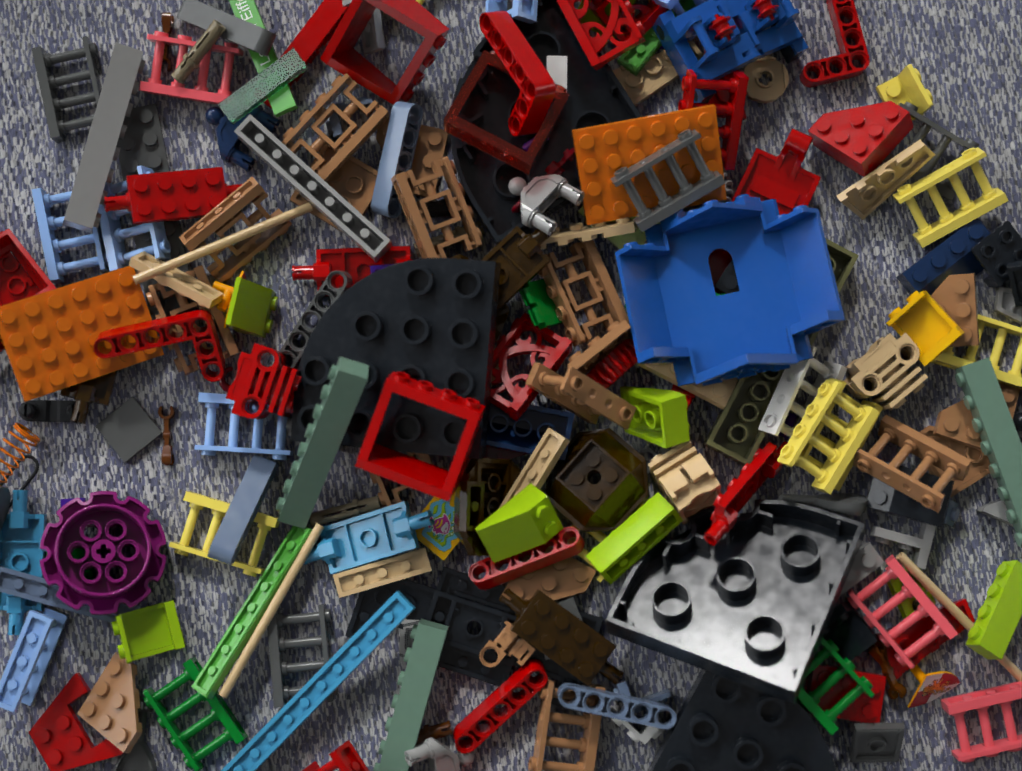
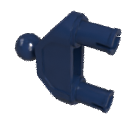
(228, 140)

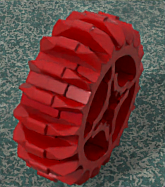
(614, 364)

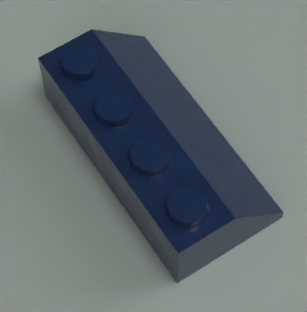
(946, 259)
(528, 430)

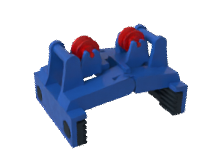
(719, 26)

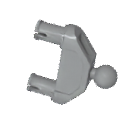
(539, 196)
(439, 756)

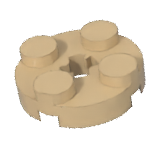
(775, 88)

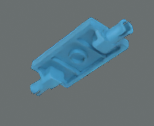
(369, 537)
(21, 552)

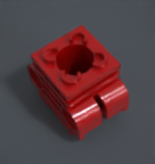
(269, 386)

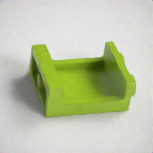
(148, 631)

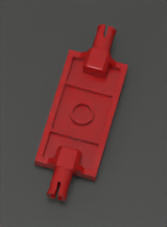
(171, 195)
(350, 260)
(742, 489)

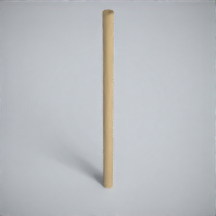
(222, 243)
(952, 608)
(271, 610)

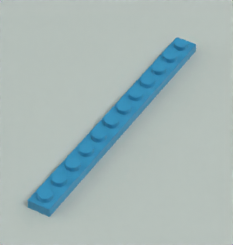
(322, 684)

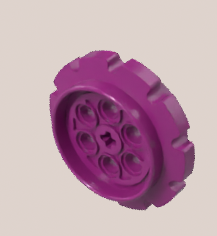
(103, 513)

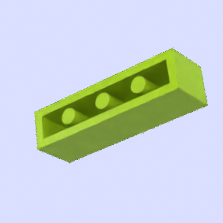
(634, 538)
(999, 613)

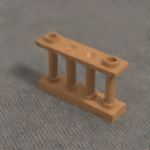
(580, 395)
(923, 447)
(586, 746)

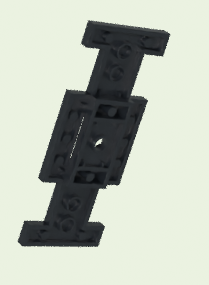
(446, 607)

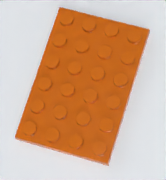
(620, 144)
(54, 332)

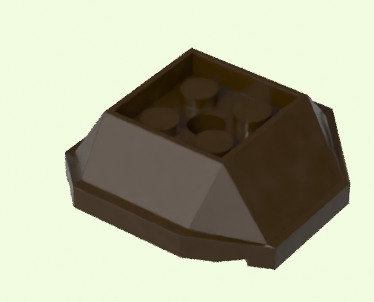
(617, 494)
(479, 496)

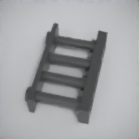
(49, 83)
(944, 187)
(687, 193)
(279, 644)

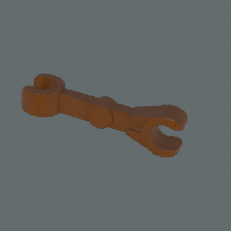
(167, 25)
(167, 455)
(879, 653)

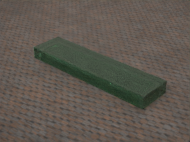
(263, 86)

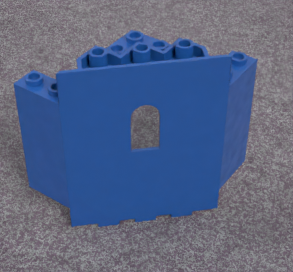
(764, 326)

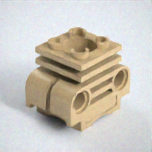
(886, 372)
(685, 479)

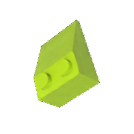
(251, 308)
(658, 415)
(519, 525)

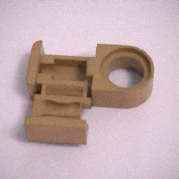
(507, 641)

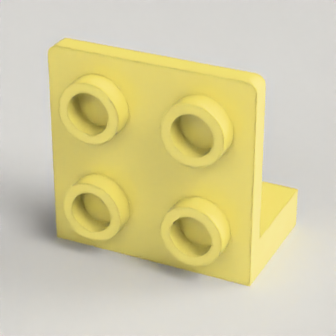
(908, 88)

